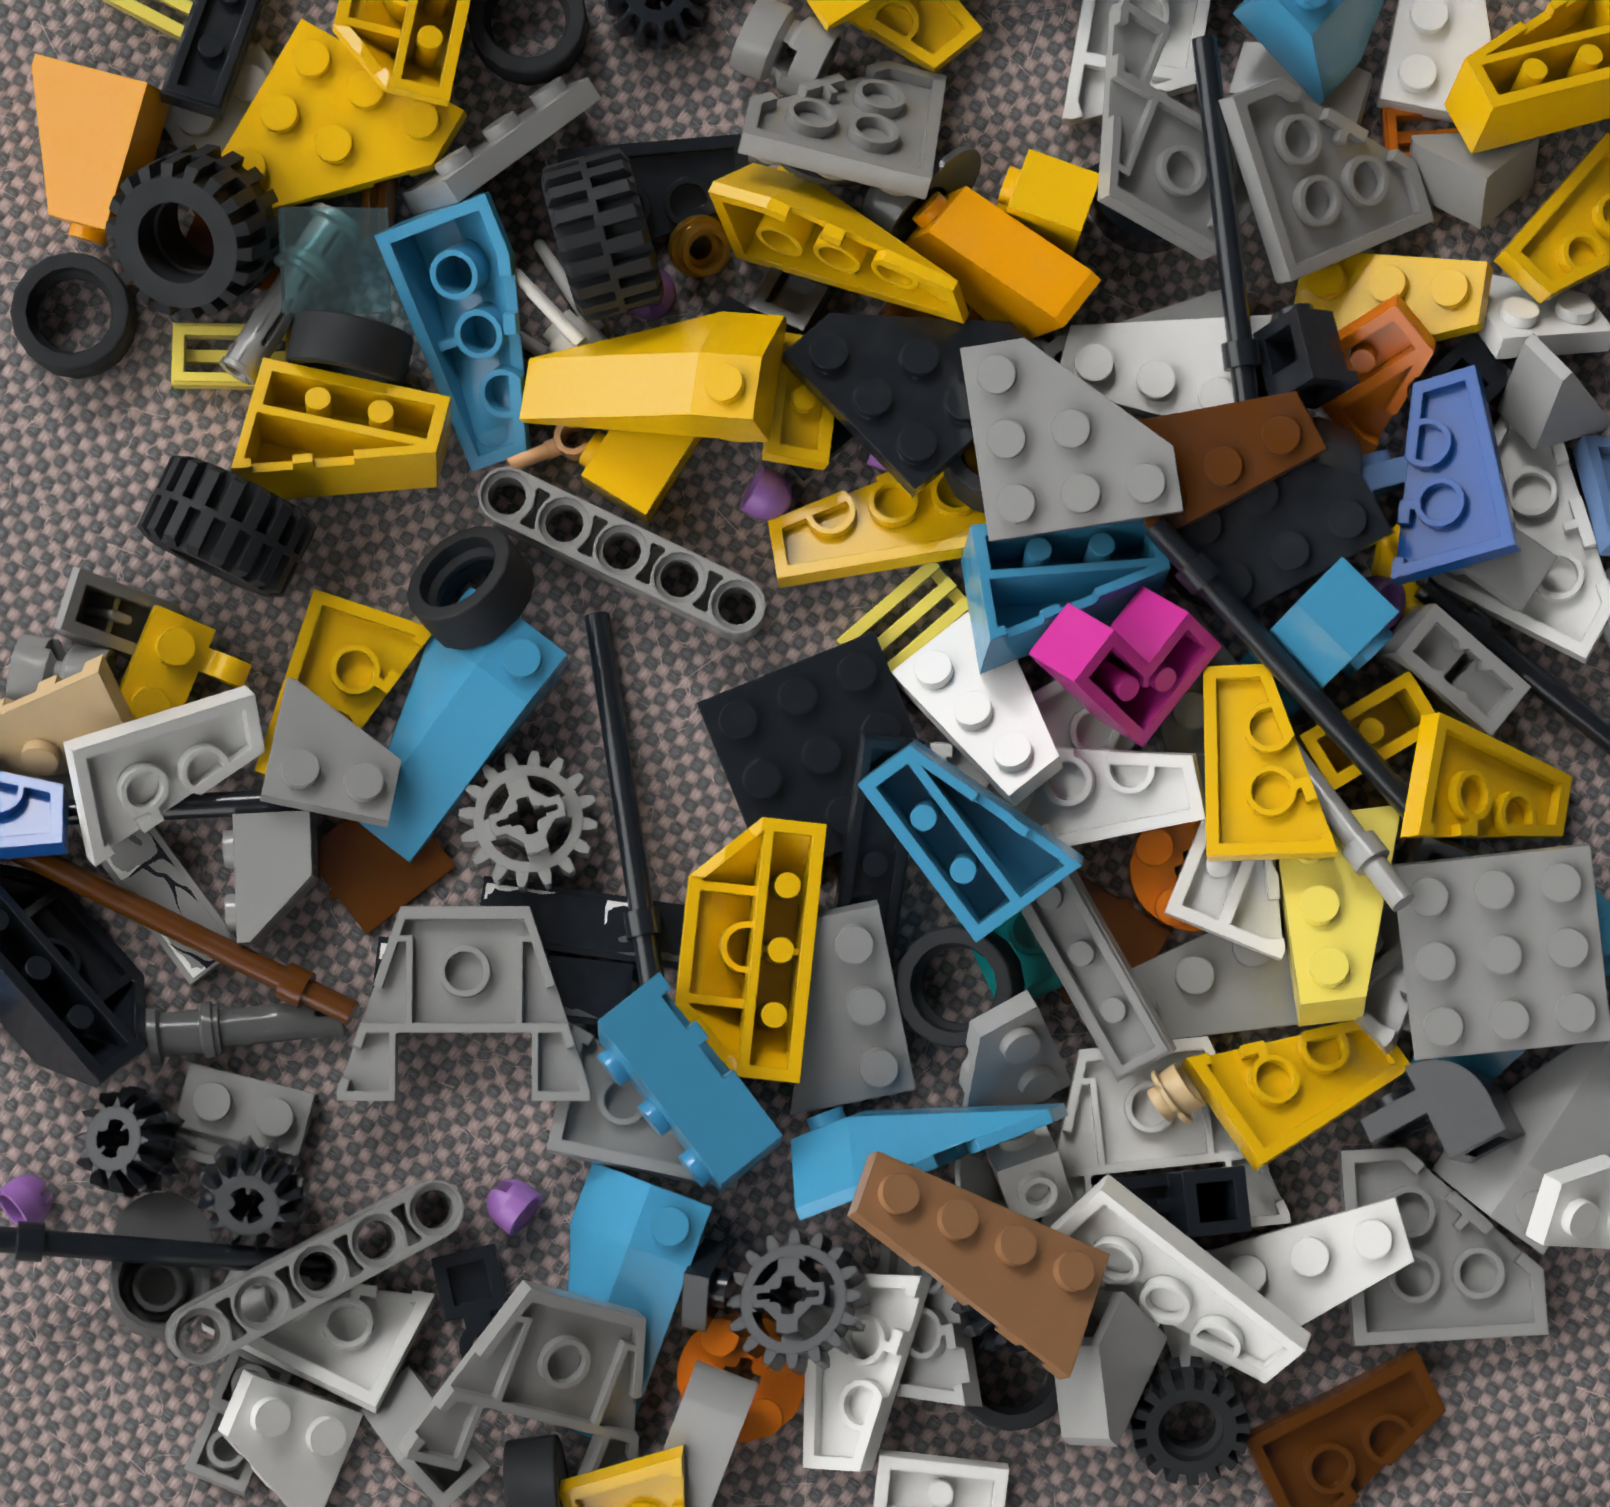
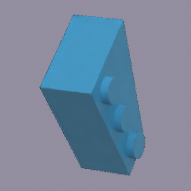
(1025, 582)
(1332, 628)
(966, 839)
(685, 1086)

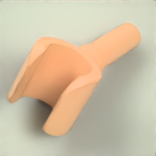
(549, 450)

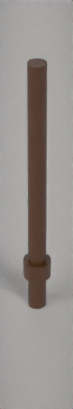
(292, 983)

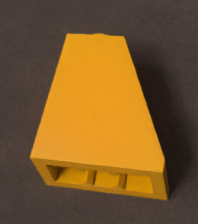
(91, 139)
(1000, 263)

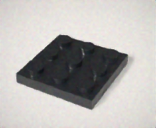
(796, 731)

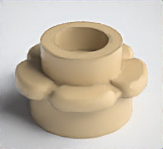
(1175, 1094)

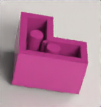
(1132, 669)

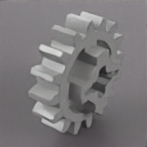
(557, 812)

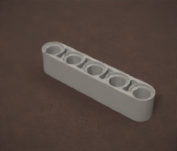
(603, 529)
(347, 1270)

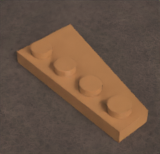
(1002, 1264)

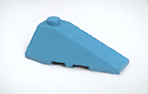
(1313, 38)
(463, 307)
(458, 721)
(835, 1150)
(633, 1250)

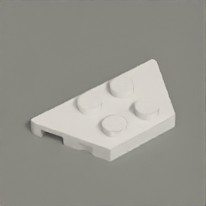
(1173, 71)

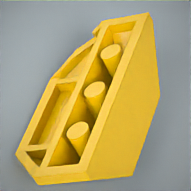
(405, 43)
(753, 947)

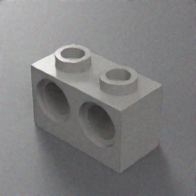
(1453, 668)

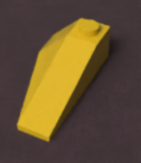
(817, 236)
(676, 379)

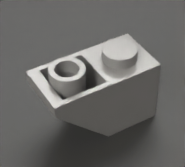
(273, 869)
(1108, 1372)
(397, 1414)

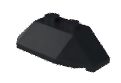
(66, 982)

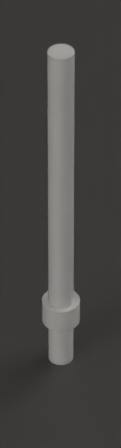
(1362, 848)

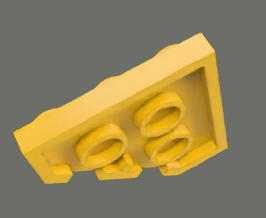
(331, 128)

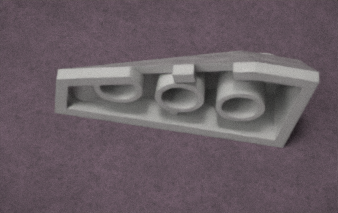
(1564, 1122)

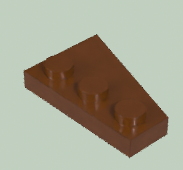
(1235, 450)
(1346, 1435)

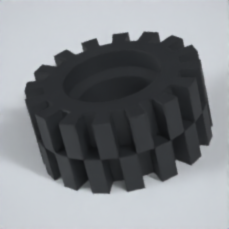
(1199, 1454)

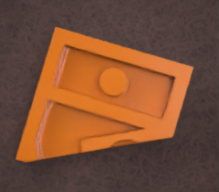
(1388, 353)

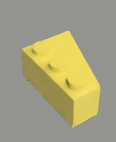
(1333, 926)

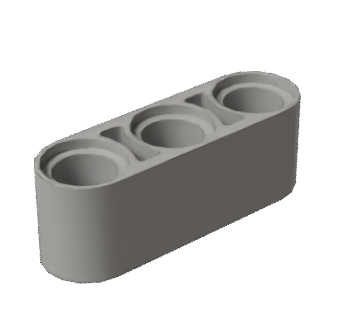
(709, 1428)

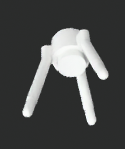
(566, 328)

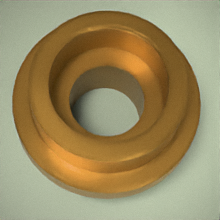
(710, 257)

